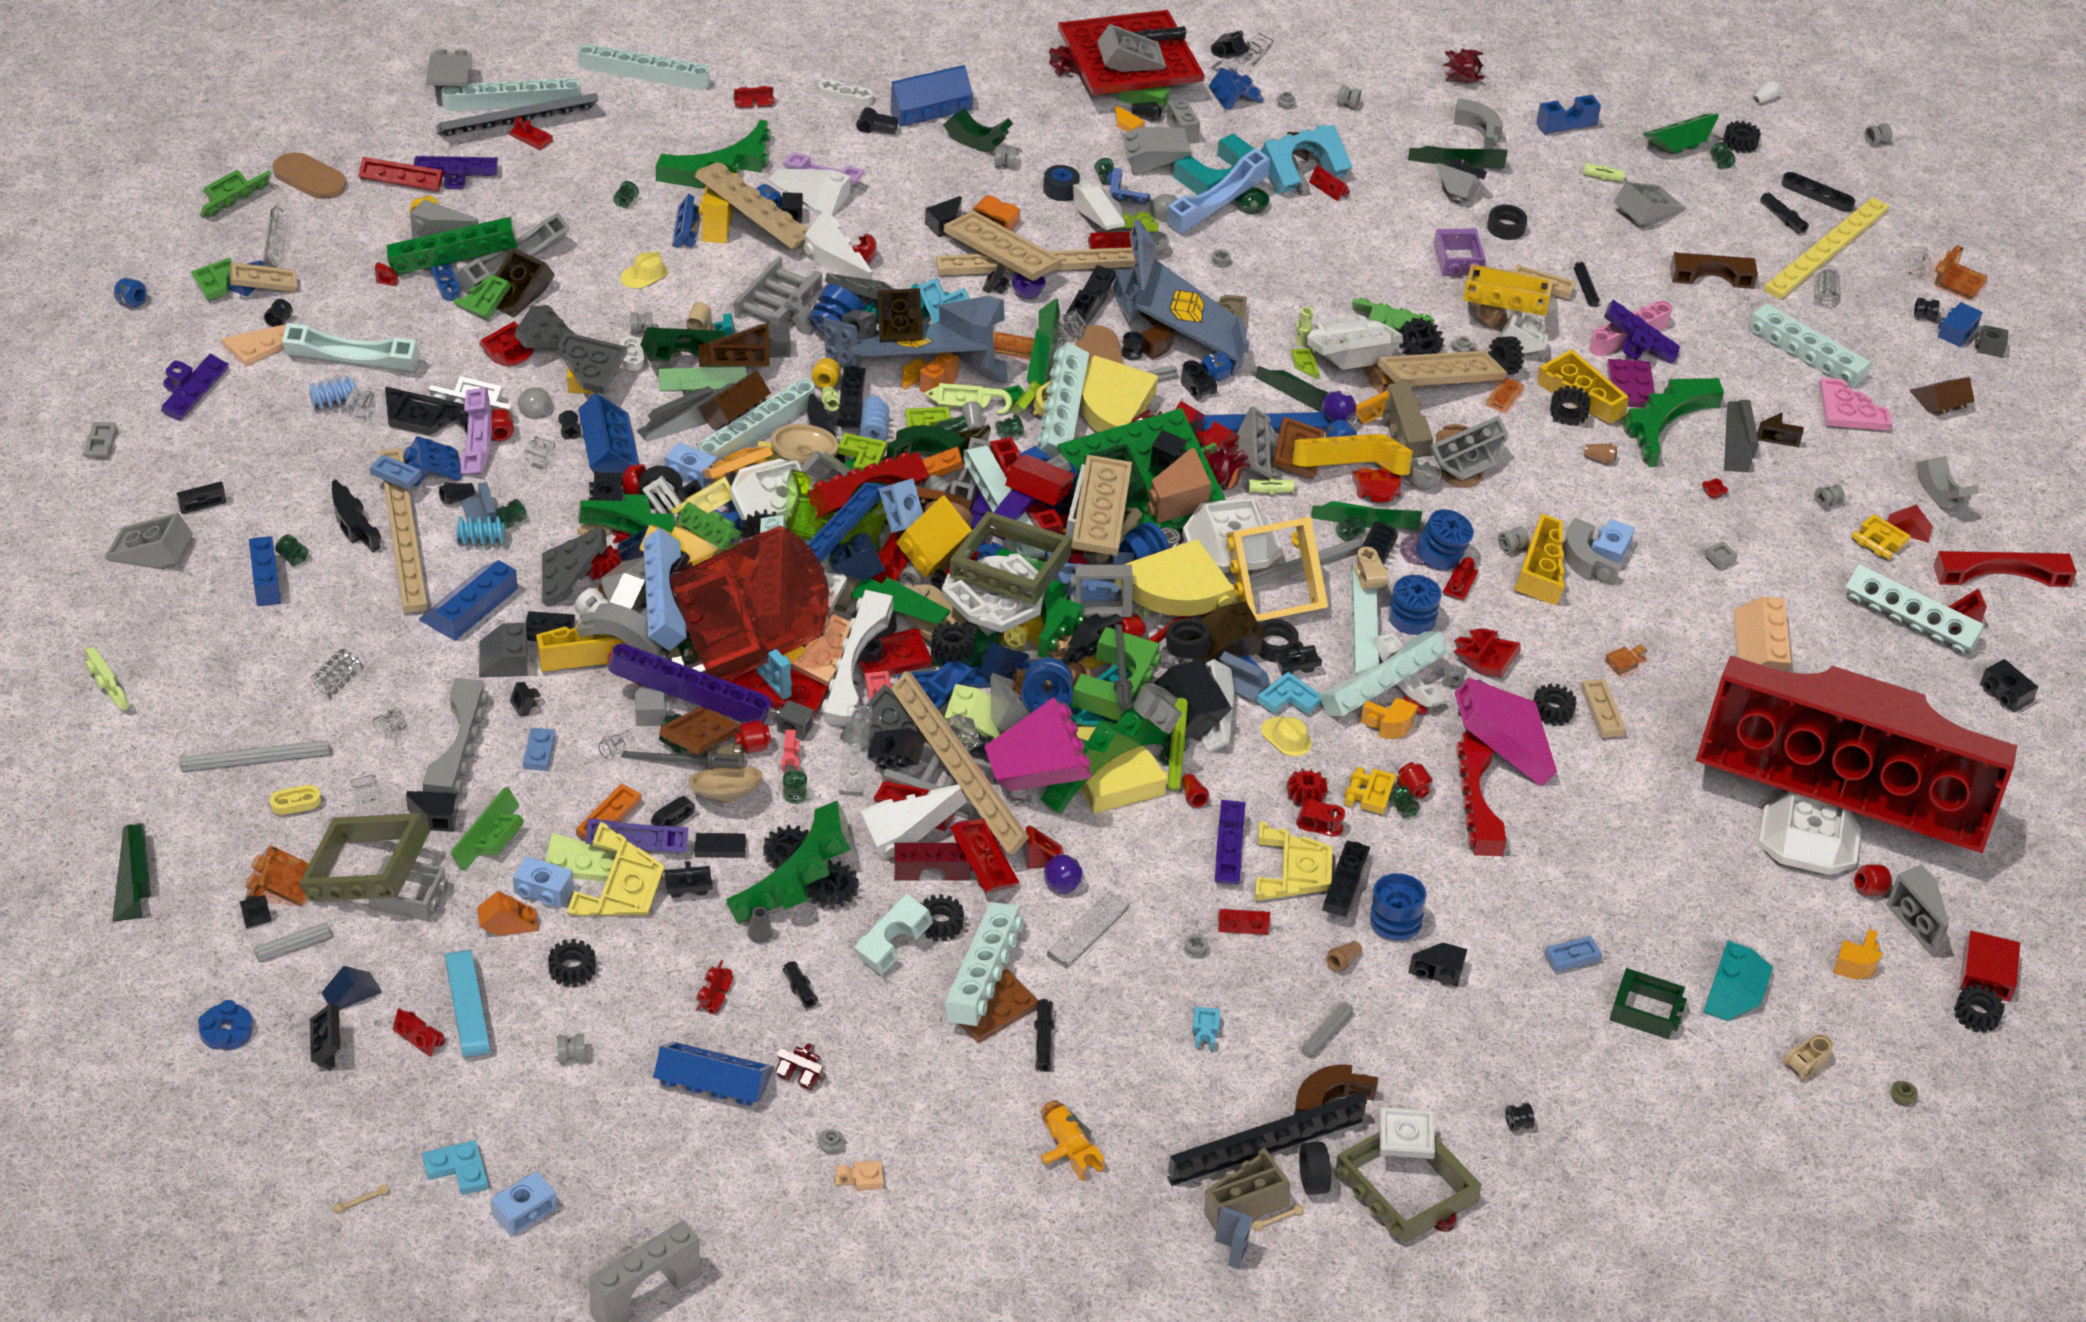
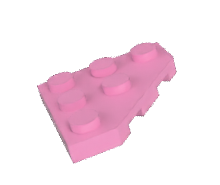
(1851, 408)

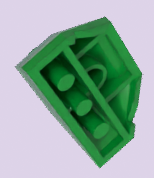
(1683, 133)

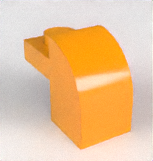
(1391, 722)
(1857, 960)

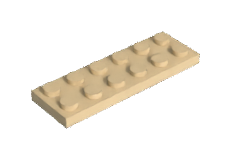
(753, 204)
(1003, 245)
(1442, 368)
(1101, 505)

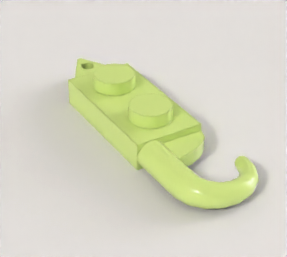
(957, 395)
(104, 677)

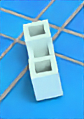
(904, 918)

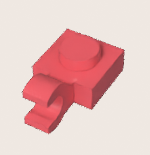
(791, 748)

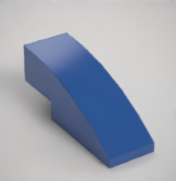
(942, 683)

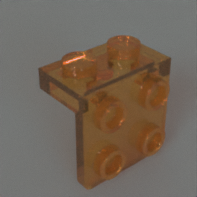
(1958, 277)
(277, 874)

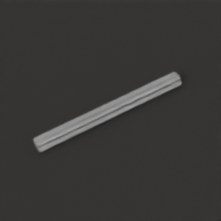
(1296, 565)
(256, 755)

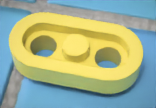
(295, 799)

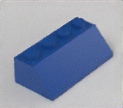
(931, 95)
(607, 436)
(472, 600)
(712, 1072)

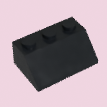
(1204, 696)

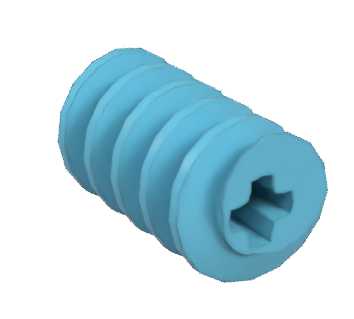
(480, 531)

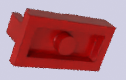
(530, 135)

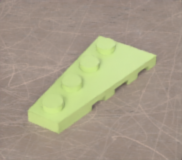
(585, 860)

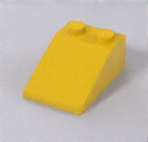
(934, 537)

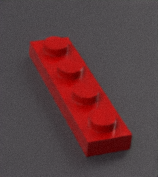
(401, 174)

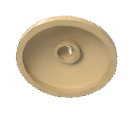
(801, 441)
(725, 783)

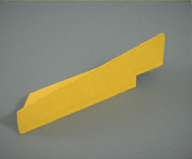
(690, 542)

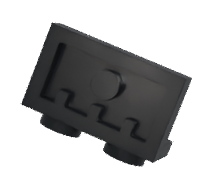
(325, 1036)

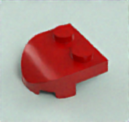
(505, 347)
(1378, 484)

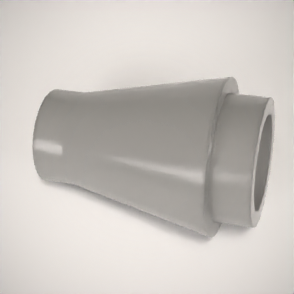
(973, 414)

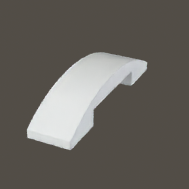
(1413, 686)

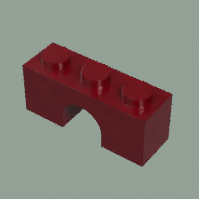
(914, 858)

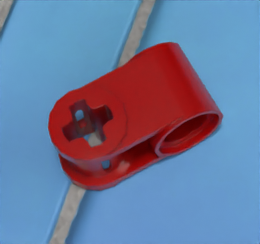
(1319, 816)

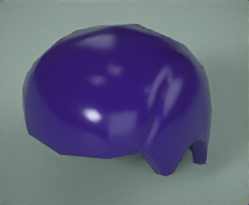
(1027, 288)
(1338, 406)
(1062, 874)

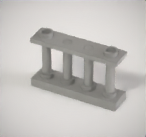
(807, 290)
(929, 756)

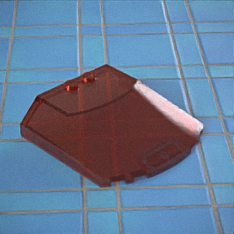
(752, 601)

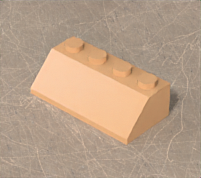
(1763, 633)

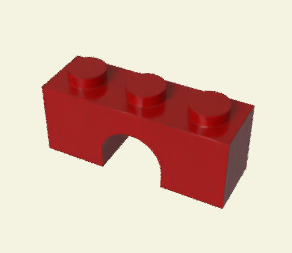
(1214, 433)

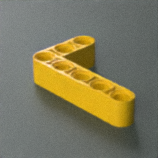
(1354, 449)

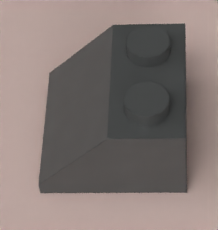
(504, 651)

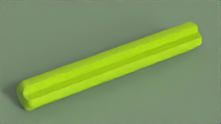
(1177, 747)

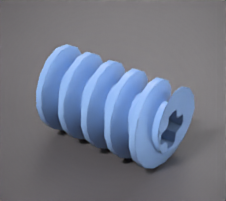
(331, 393)
(874, 418)

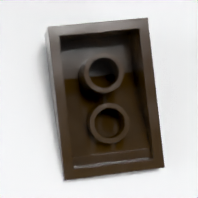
(527, 279)
(899, 315)
(1232, 631)

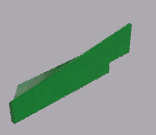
(1044, 344)
(1340, 511)
(905, 600)

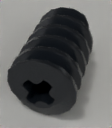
(1382, 539)

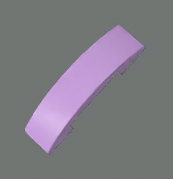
(802, 161)
(479, 431)

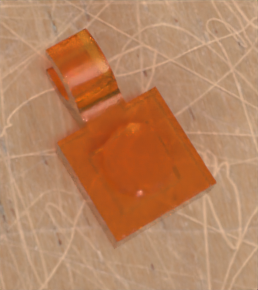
(1624, 660)

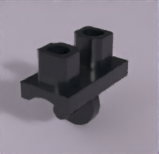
(1298, 658)
(688, 880)

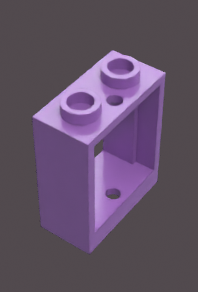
(1467, 240)

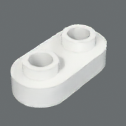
(635, 356)

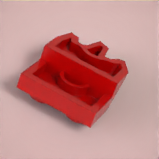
(1487, 652)

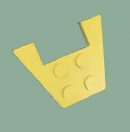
(1305, 865)
(630, 883)

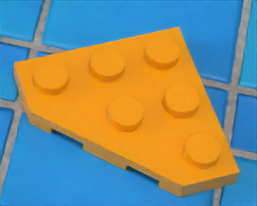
(737, 461)

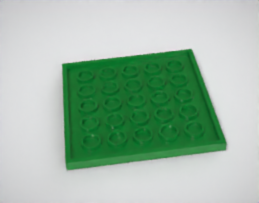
(1140, 438)

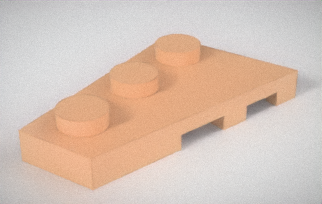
(255, 345)
(823, 653)

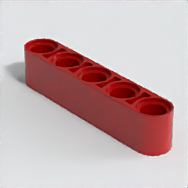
(892, 557)

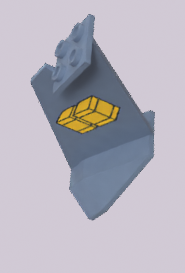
(1176, 302)
(962, 330)

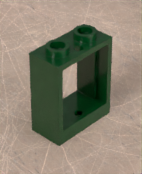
(1138, 487)
(1653, 988)

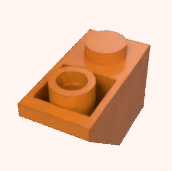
(506, 915)

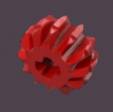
(604, 563)
(1306, 785)

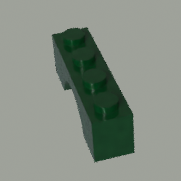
(663, 342)

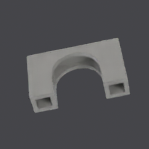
(672, 1251)

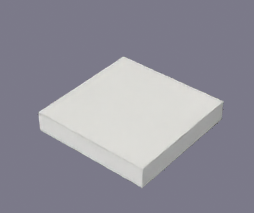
(1406, 1133)

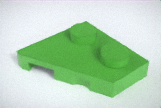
(213, 279)
(484, 296)

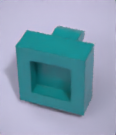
(727, 324)

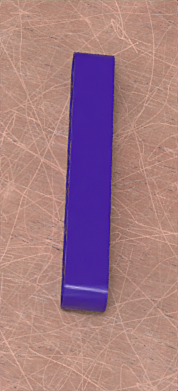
(688, 684)

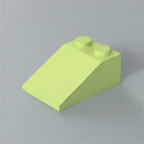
(975, 705)

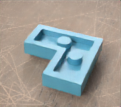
(934, 296)
(777, 673)
(1286, 690)
(460, 1160)

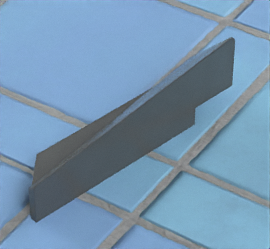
(678, 414)
(1740, 437)

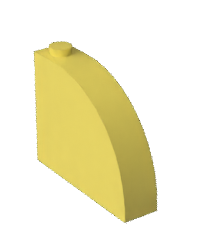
(1115, 393)
(1180, 581)
(1124, 779)

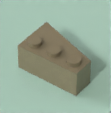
(1405, 419)
(1252, 1190)

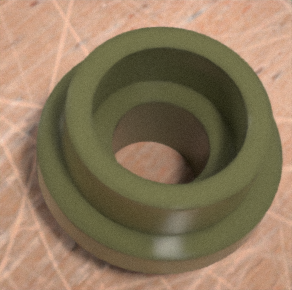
(1902, 1097)

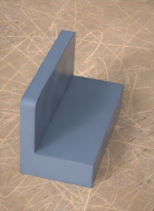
(481, 505)
(1247, 678)
(1234, 1231)

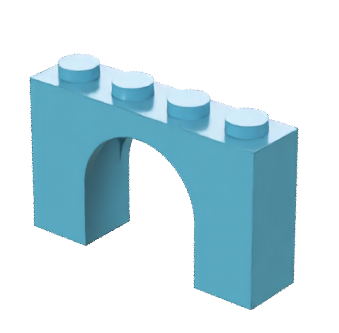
(1322, 142)

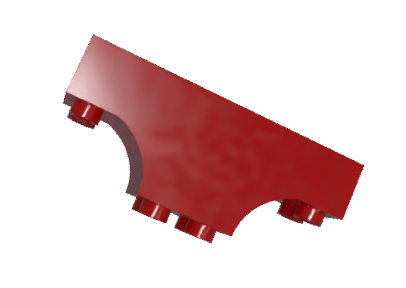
(1858, 749)

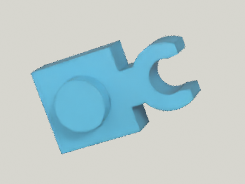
(1206, 1025)

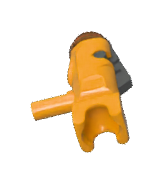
(1072, 1139)

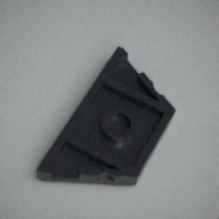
(418, 411)

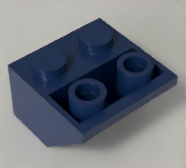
(856, 558)

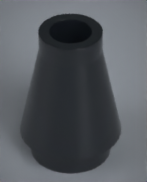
(1147, 110)
(454, 492)

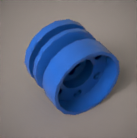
(832, 304)
(1444, 539)
(1144, 541)
(1414, 604)
(1034, 689)
(1397, 906)

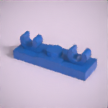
(686, 215)

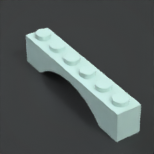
(388, 353)
(1411, 658)

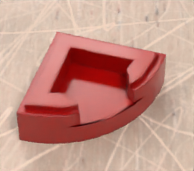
(385, 275)

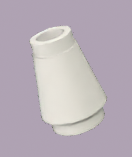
(1766, 92)

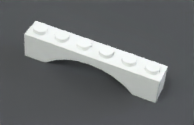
(872, 618)

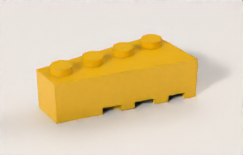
(716, 216)
(1571, 369)
(1542, 567)
(566, 649)

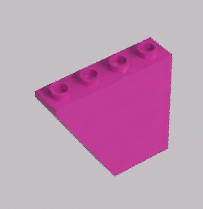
(1508, 726)
(1039, 750)

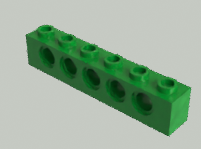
(452, 246)

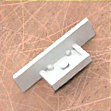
(464, 384)

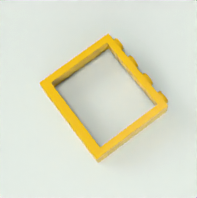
(1508, 290)
(1310, 562)

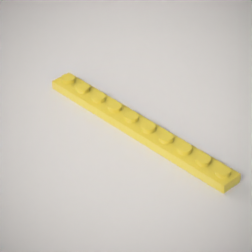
(1826, 248)

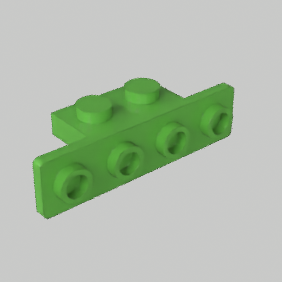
(229, 189)
(1385, 314)
(697, 378)
(710, 526)
(489, 831)

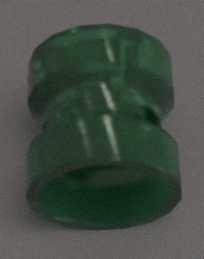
(1722, 155)
(511, 513)
(291, 549)
(794, 787)

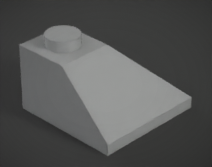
(1458, 183)

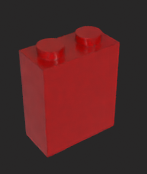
(1039, 479)
(1990, 963)

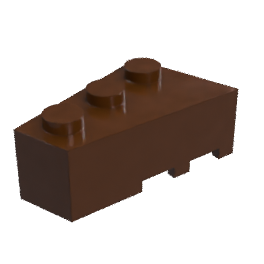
(741, 349)
(735, 400)

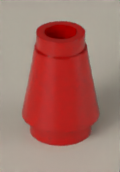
(1195, 792)

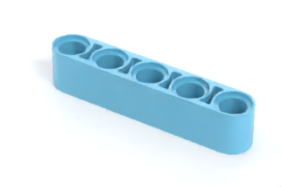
(467, 1003)

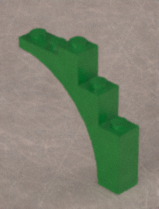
(745, 155)
(1663, 408)
(626, 515)
(1057, 611)
(1105, 744)
(809, 863)

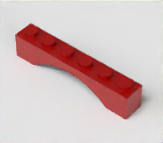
(835, 494)
(1041, 516)
(2046, 568)
(1486, 829)

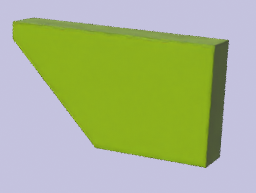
(1305, 362)
(1025, 398)

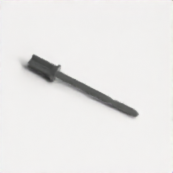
(1122, 686)
(713, 759)

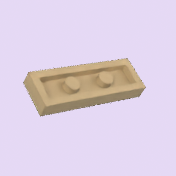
(263, 277)
(1561, 286)
(1603, 708)

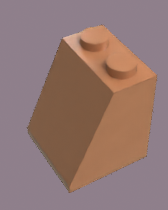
(1179, 488)

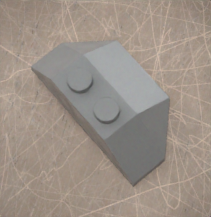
(1259, 443)
(1472, 449)
(626, 584)

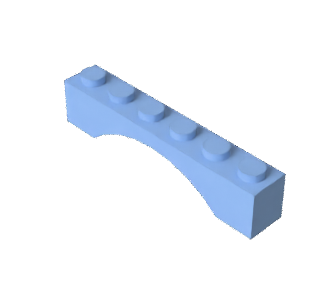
(1191, 210)
(664, 620)

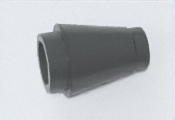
(759, 926)

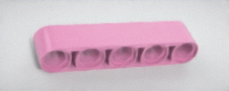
(1611, 338)

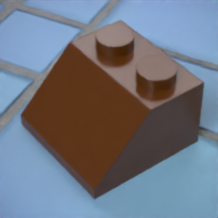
(1944, 395)

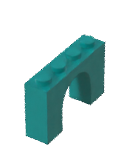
(1202, 178)

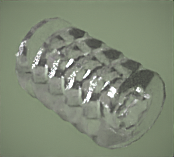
(1827, 287)
(335, 673)

